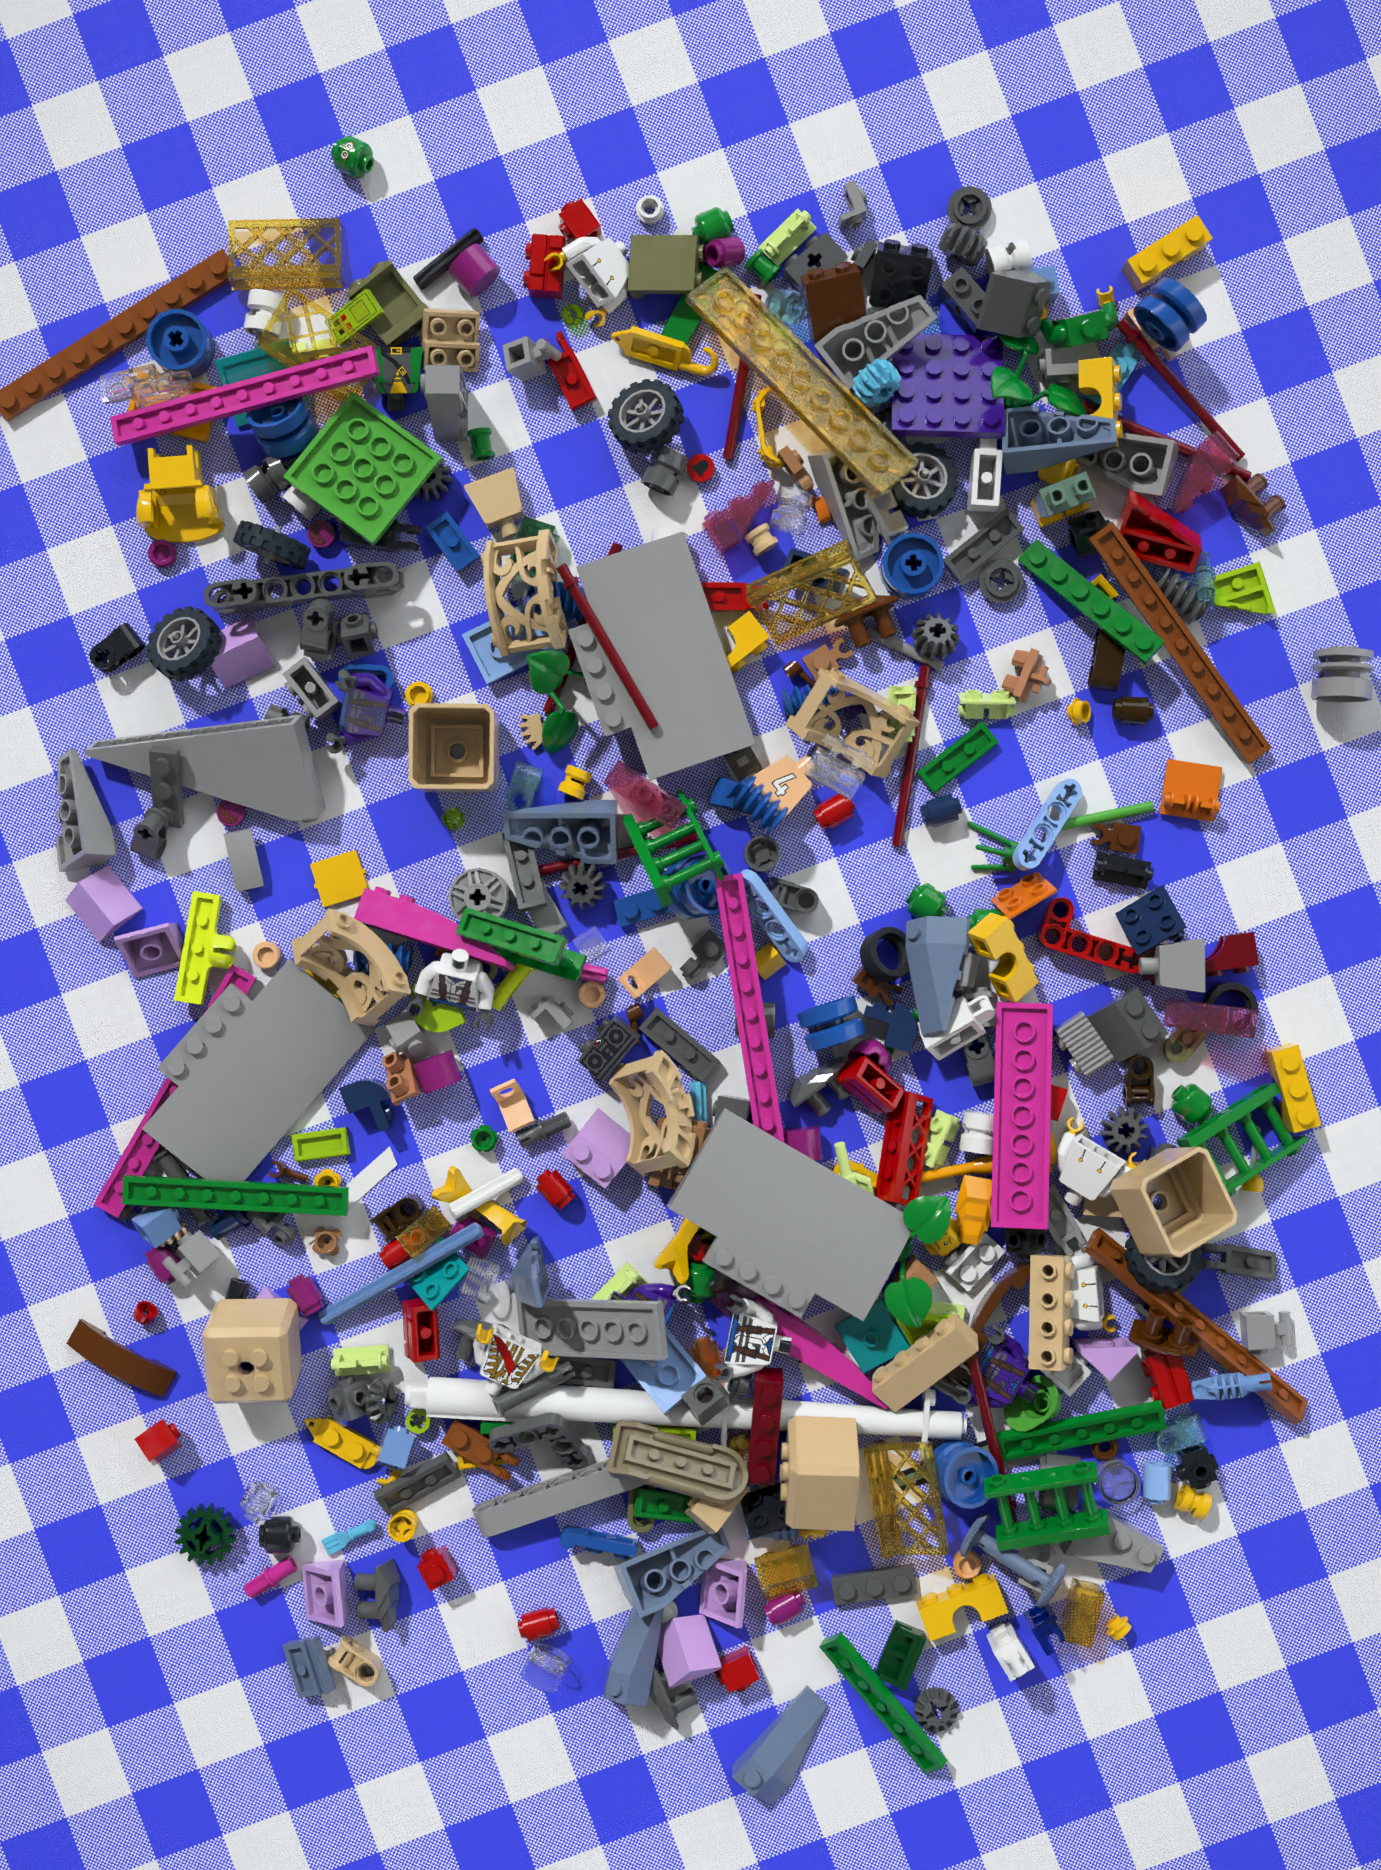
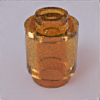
(706, 1355)

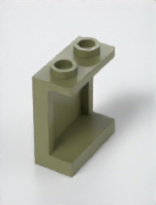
(664, 264)
(399, 302)

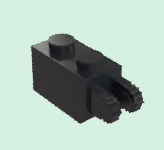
(388, 542)

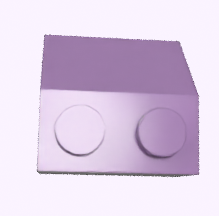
(599, 1148)

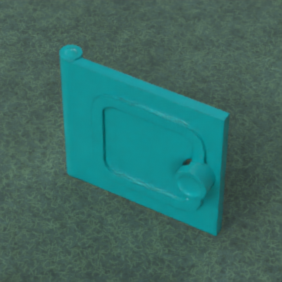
(247, 366)

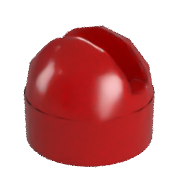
(147, 1307)

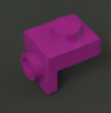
(481, 1246)

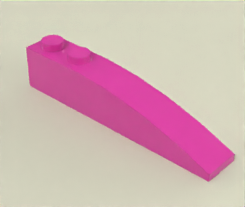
(417, 923)
(820, 1352)

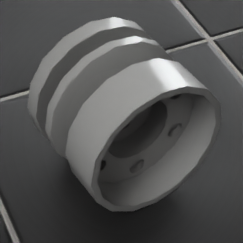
(1342, 674)
(491, 885)

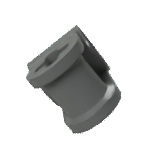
(318, 627)
(151, 834)
(790, 895)
(979, 1064)

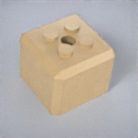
(434, 732)
(1192, 1202)
(258, 1333)
(820, 1473)

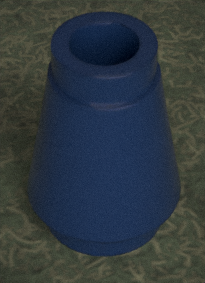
(229, 1223)

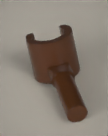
(793, 669)
(634, 1013)
(284, 1171)

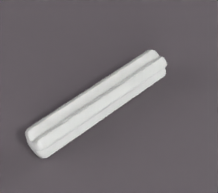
(485, 1193)

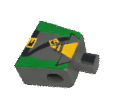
(398, 374)

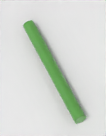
(1108, 815)

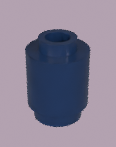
(940, 810)

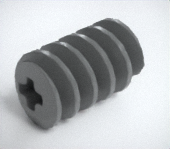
(1182, 597)

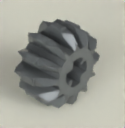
(962, 244)
(437, 484)
(933, 646)
(583, 876)
(1119, 1139)

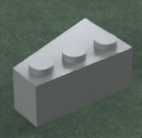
(446, 401)
(1124, 1547)

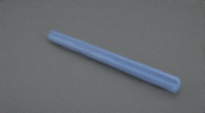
(401, 1274)

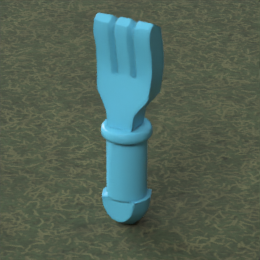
(340, 1539)

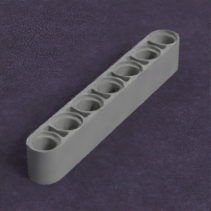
(548, 1498)

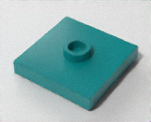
(873, 1339)

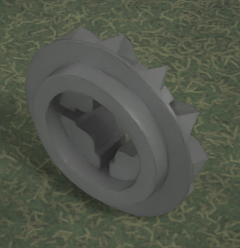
(969, 195)
(1011, 574)
(376, 1410)
(940, 1698)

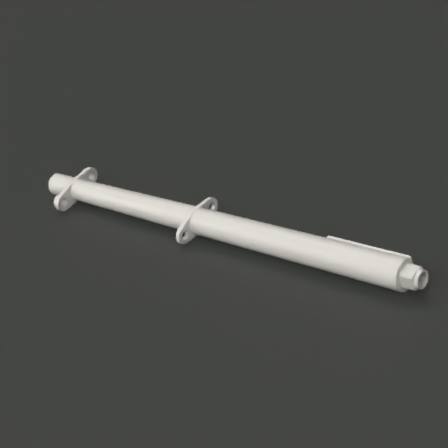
(468, 1400)

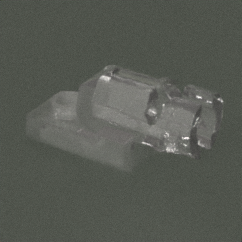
(145, 385)

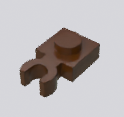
(1120, 837)
(872, 986)

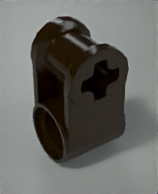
(1138, 1087)
(395, 1219)

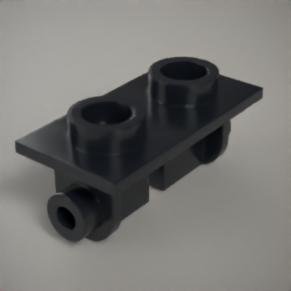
(1122, 870)

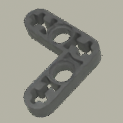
(542, 1428)

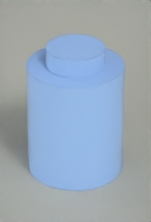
(1157, 1481)

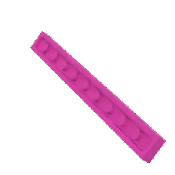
(245, 396)
(749, 1004)
(142, 1146)

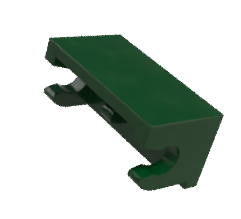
(900, 1654)

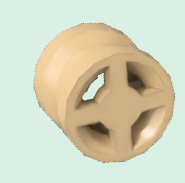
(761, 539)

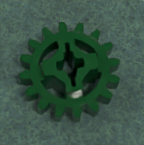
(195, 1534)

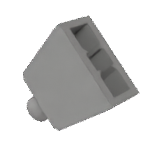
(1177, 965)

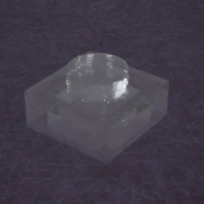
(591, 944)

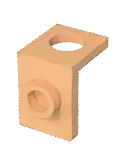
(645, 972)
(513, 1105)

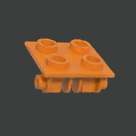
(1191, 790)
(1023, 895)

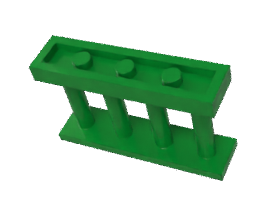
(656, 866)
(522, 944)
(1241, 1112)
(1051, 1529)

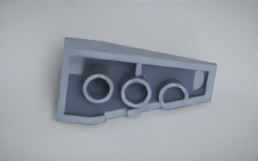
(934, 960)
(530, 1276)
(662, 1574)
(633, 1660)

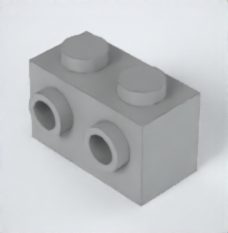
(312, 689)

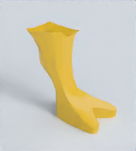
(457, 1187)
(675, 1253)

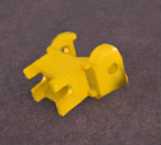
(180, 504)

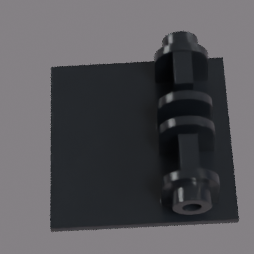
(764, 1511)

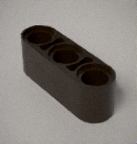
(1106, 663)

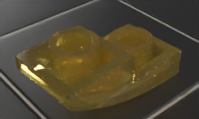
(423, 1232)

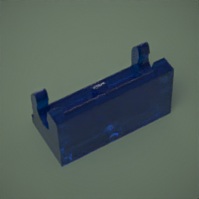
(1042, 1624)

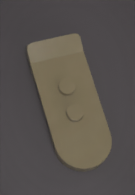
(676, 1463)

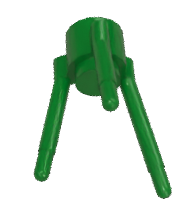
(1006, 853)

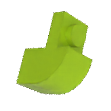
(438, 1017)

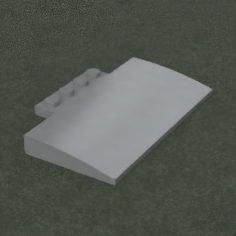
(671, 648)
(252, 1072)
(788, 1221)

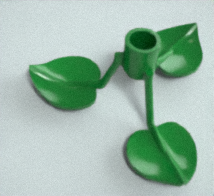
(1018, 394)
(546, 674)
(912, 1298)

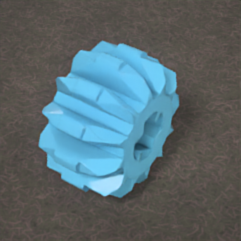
(876, 383)

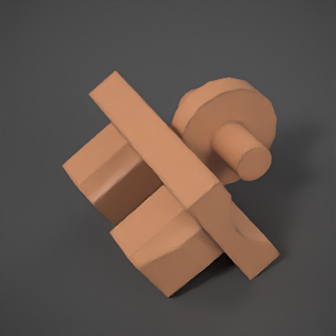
(1030, 664)
(401, 1076)

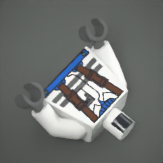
(457, 983)
(750, 1340)

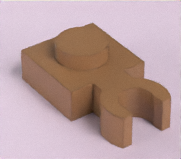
(793, 465)
(825, 658)

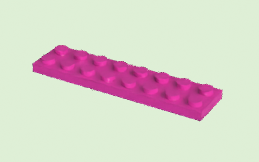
(1022, 1115)

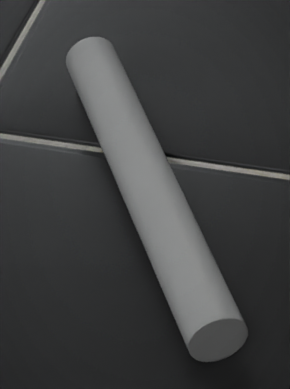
(906, 649)

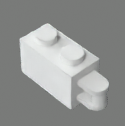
(985, 477)
(963, 1026)
(1009, 1650)

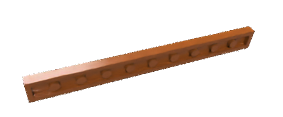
(112, 336)
(1179, 642)
(1205, 1331)

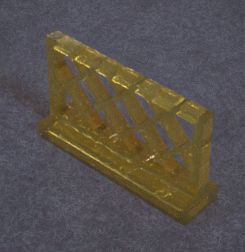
(281, 275)
(291, 357)
(806, 571)
(885, 1504)

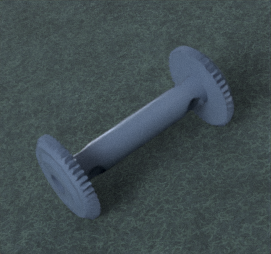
(1014, 1561)

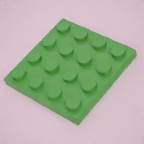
(362, 468)

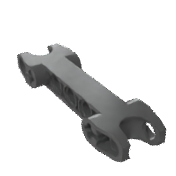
(260, 597)

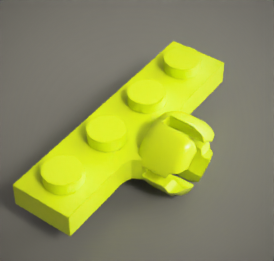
(202, 948)

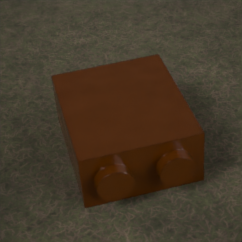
(832, 298)

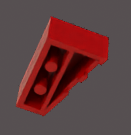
(1157, 535)

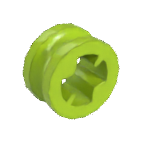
(416, 1428)

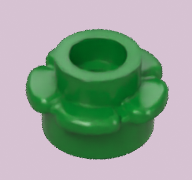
(476, 1137)

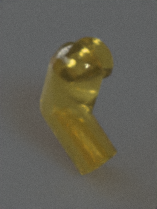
(738, 1443)

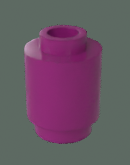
(724, 252)
(155, 1258)
(305, 1294)
(784, 1608)

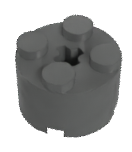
(1045, 1497)

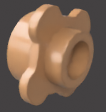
(319, 1242)

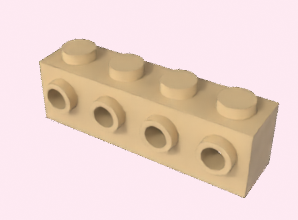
(1050, 1312)
(924, 1362)

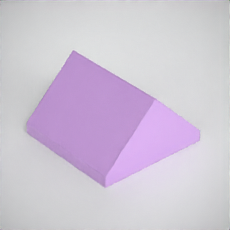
(241, 653)
(103, 903)
(151, 949)
(1106, 1353)
(724, 1591)
(326, 1592)
(687, 1649)

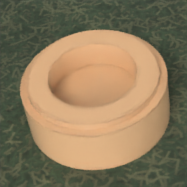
(266, 955)
(591, 994)
(967, 1567)

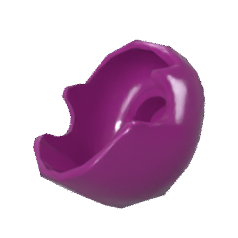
(874, 1051)

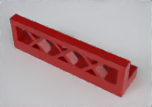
(899, 1147)

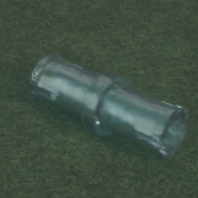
(1204, 577)

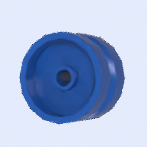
(1170, 314)
(178, 327)
(283, 427)
(919, 551)
(697, 895)
(832, 1027)
(962, 1472)

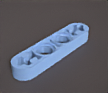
(1048, 825)
(788, 942)

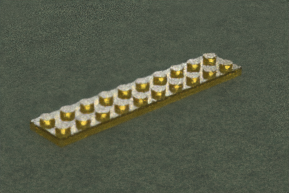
(802, 381)

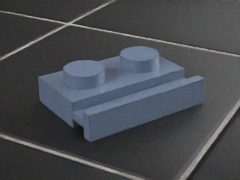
(309, 1667)

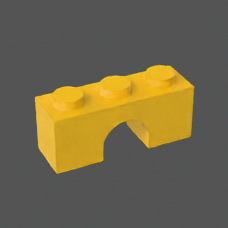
(1161, 255)
(1101, 378)
(748, 639)
(996, 939)
(1289, 1072)
(939, 1608)

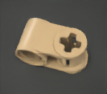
(354, 1660)

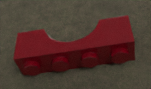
(1232, 952)
(765, 1426)

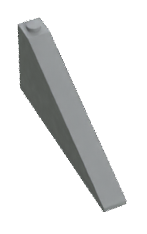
(247, 763)

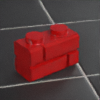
(538, 278)
(870, 1085)
(420, 1331)
(1168, 1379)

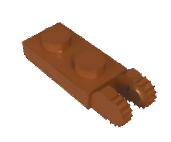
(474, 1447)

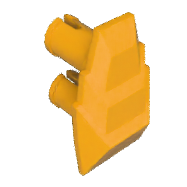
(973, 1208)

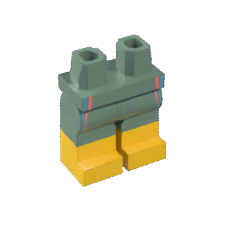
(1066, 496)

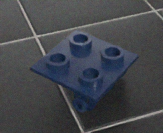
(1151, 921)

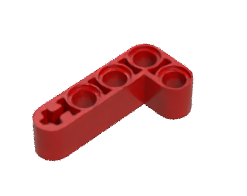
(1091, 942)

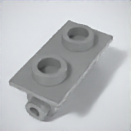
(888, 523)

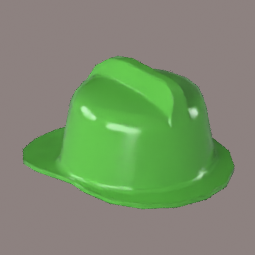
(1047, 1403)

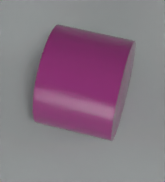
(474, 270)
(437, 1072)
(805, 1140)

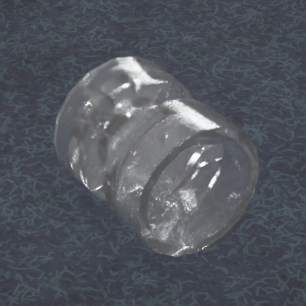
(791, 509)

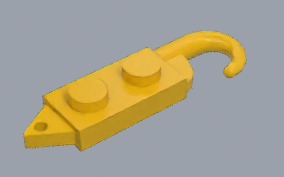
(663, 351)
(347, 1444)

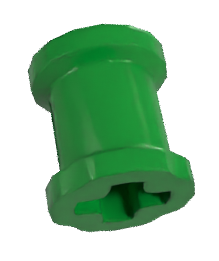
(762, 267)
(481, 444)

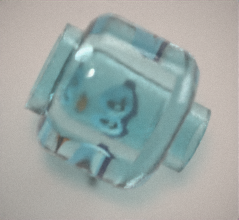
(786, 305)

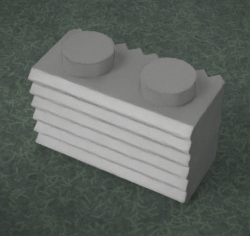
(1083, 1043)

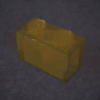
(786, 1571)
(1082, 1612)

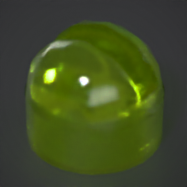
(567, 318)
(453, 819)

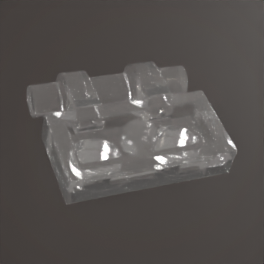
(836, 773)

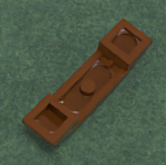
(1017, 1278)
(120, 1360)

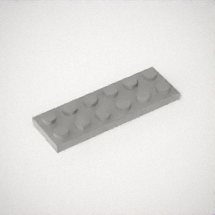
(597, 1328)

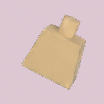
(498, 501)

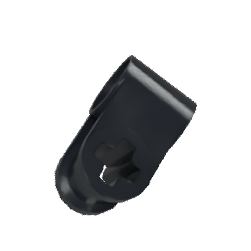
(119, 646)

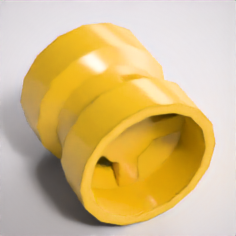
(573, 788)
(1192, 1501)
(399, 1528)

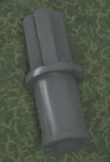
(543, 1129)

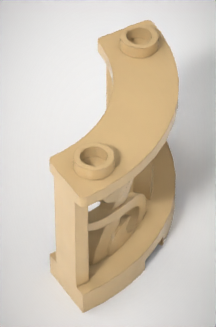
(552, 618)
(811, 727)
(355, 988)
(636, 1095)

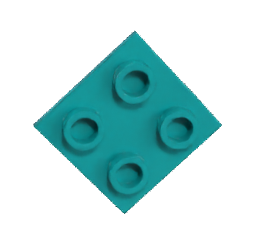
(439, 1279)

